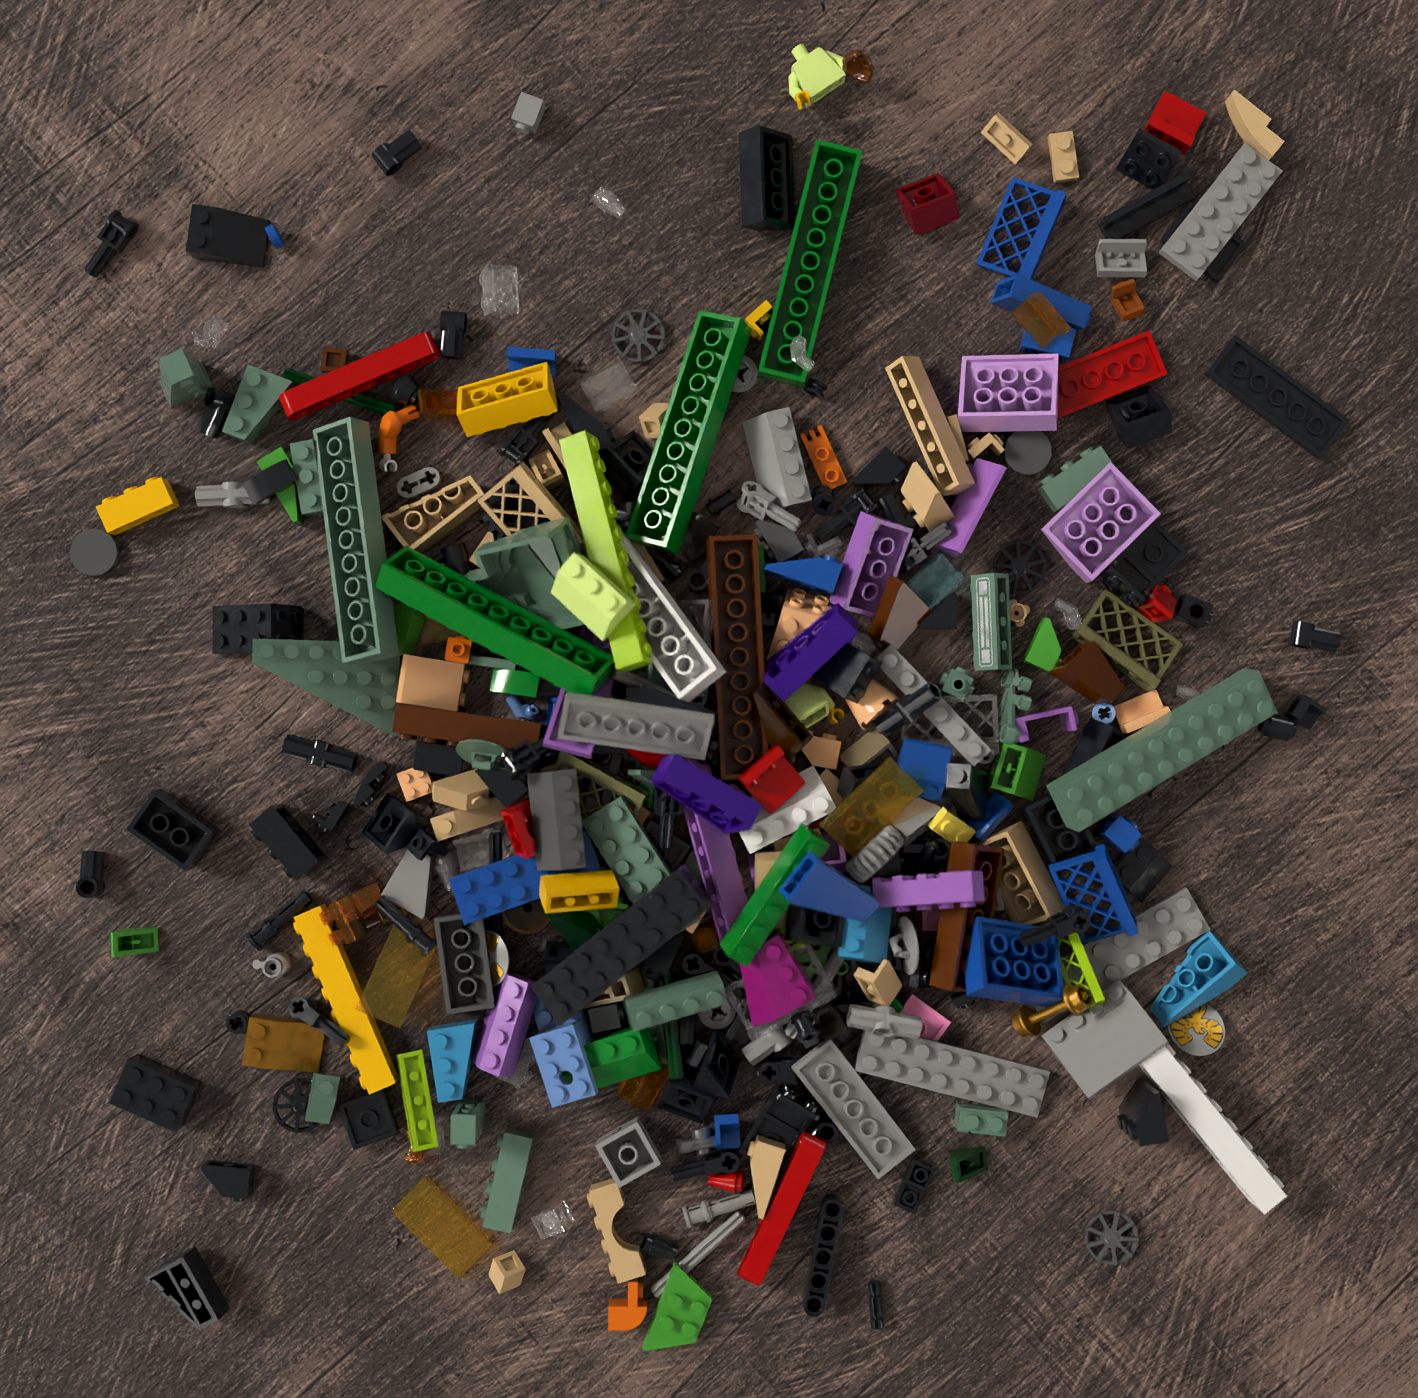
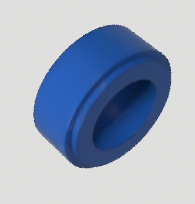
(274, 236)

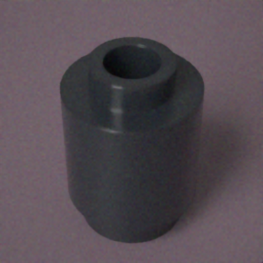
(1278, 727)

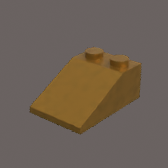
(282, 1044)

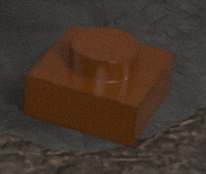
(333, 359)

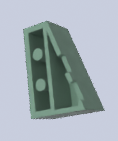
(182, 378)
(255, 404)

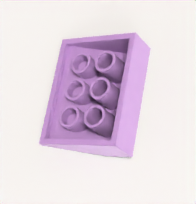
(1008, 393)
(1099, 523)

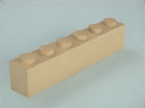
(929, 425)

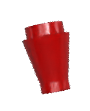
(730, 1182)

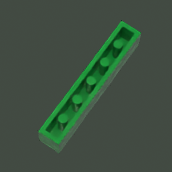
(767, 902)

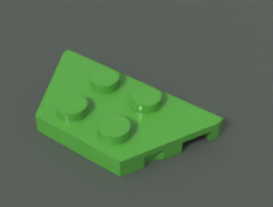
(678, 1313)

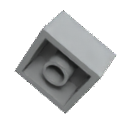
(628, 1151)

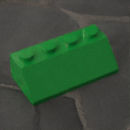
(620, 1056)

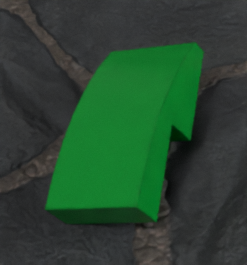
(514, 683)

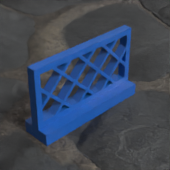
(1042, 231)
(1111, 884)

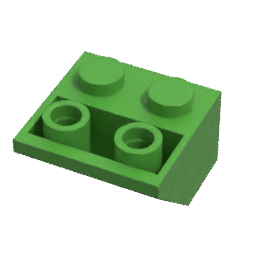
(1016, 770)

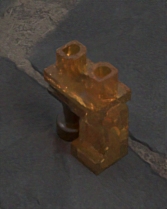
(349, 916)

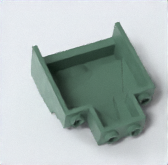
(526, 567)

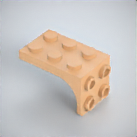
(796, 615)

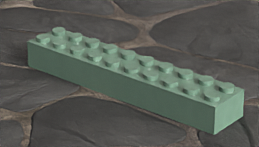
(355, 541)
(1161, 749)

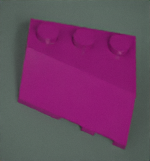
(775, 981)

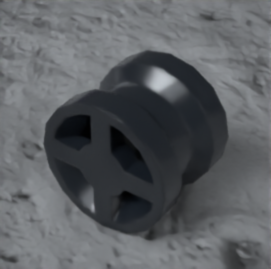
(825, 495)

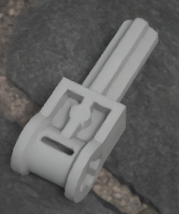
(761, 505)

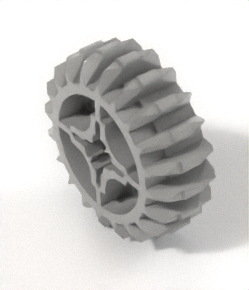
(875, 854)

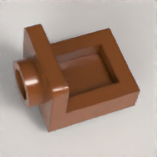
(1127, 300)

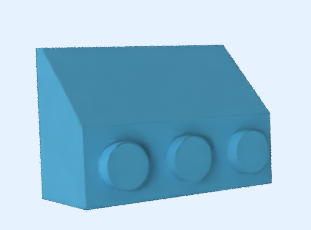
(867, 939)

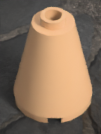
(873, 704)

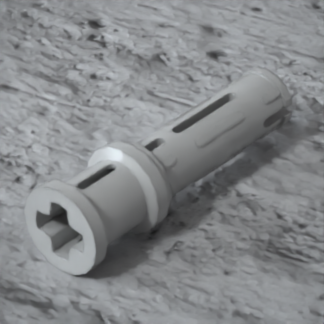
(708, 1210)

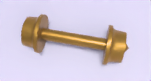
(1075, 998)

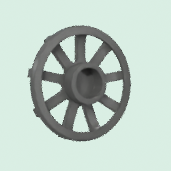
(638, 335)
(1111, 1237)

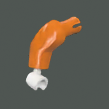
(388, 432)

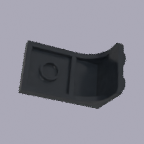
(1142, 565)
(239, 624)
(782, 1120)

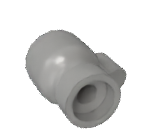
(275, 964)

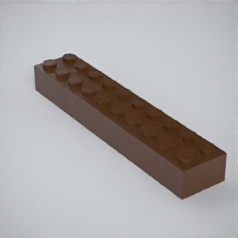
(738, 648)

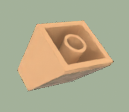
(432, 683)

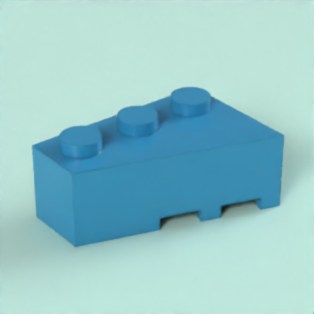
(451, 1057)

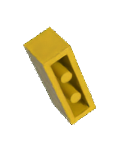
(137, 505)
(578, 891)

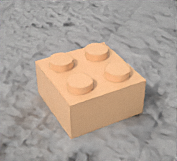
(415, 783)

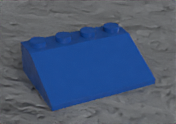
(1009, 972)

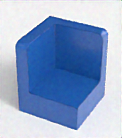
(727, 1131)

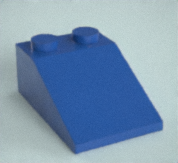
(812, 573)

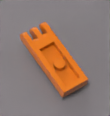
(823, 458)

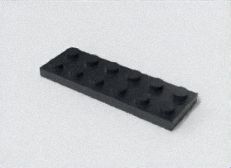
(1277, 397)

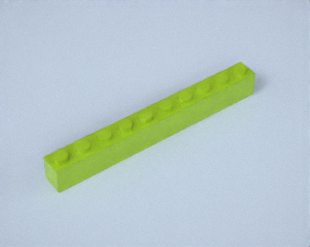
(604, 543)

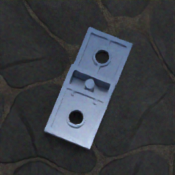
(561, 1050)

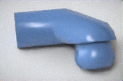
(521, 710)

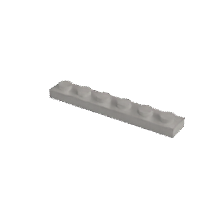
(941, 713)

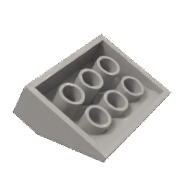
(1105, 1040)

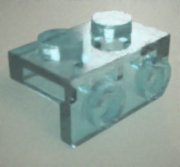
(935, 580)

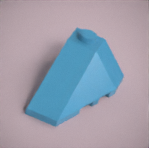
(1201, 977)

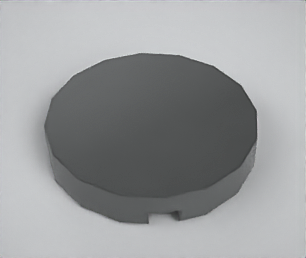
(1027, 452)
(94, 552)

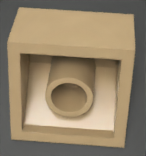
(924, 499)

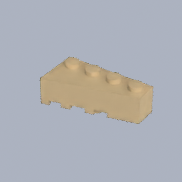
(434, 515)

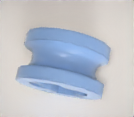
(1112, 713)

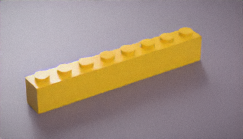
(343, 993)

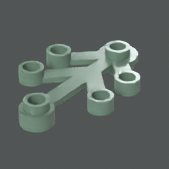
(1006, 711)

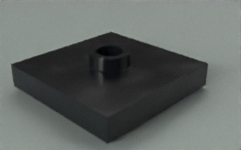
(368, 1118)

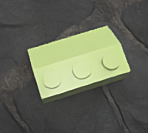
(591, 595)

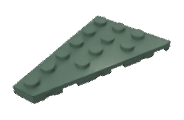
(317, 667)

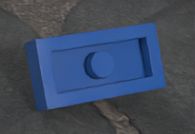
(995, 811)

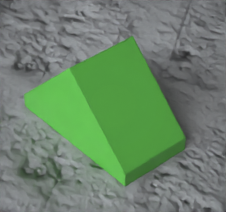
(134, 941)

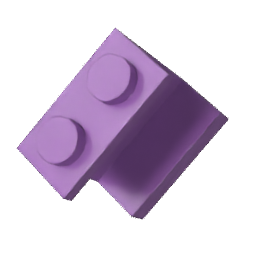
(1068, 719)

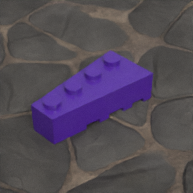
(809, 651)
(706, 795)

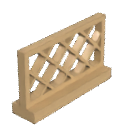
(536, 491)

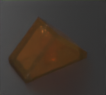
(437, 403)

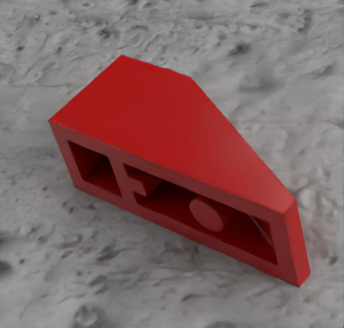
(1159, 604)

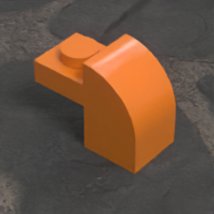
(630, 1312)

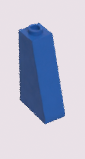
(1015, 289)
(825, 889)

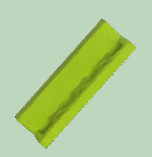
(1083, 964)
(417, 1100)

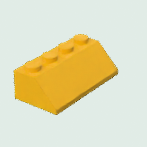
(506, 399)

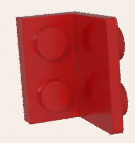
(1175, 121)
(772, 780)
(520, 829)

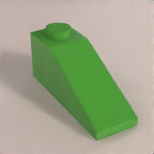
(289, 496)

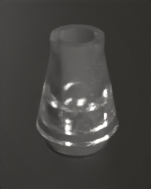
(608, 202)
(446, 868)

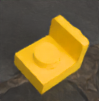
(759, 316)

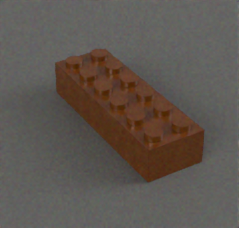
(459, 726)
(957, 923)

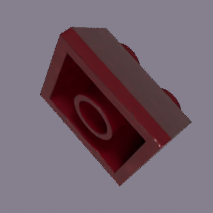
(928, 204)

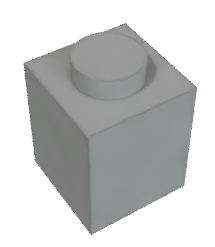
(528, 113)

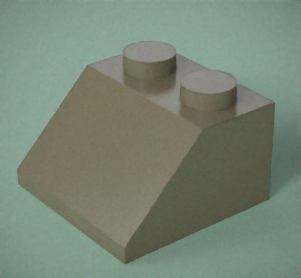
(869, 750)

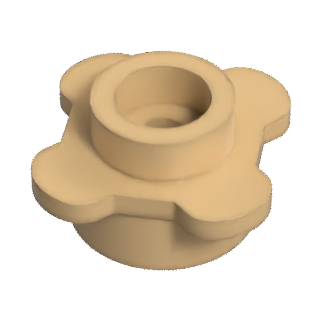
(1022, 610)

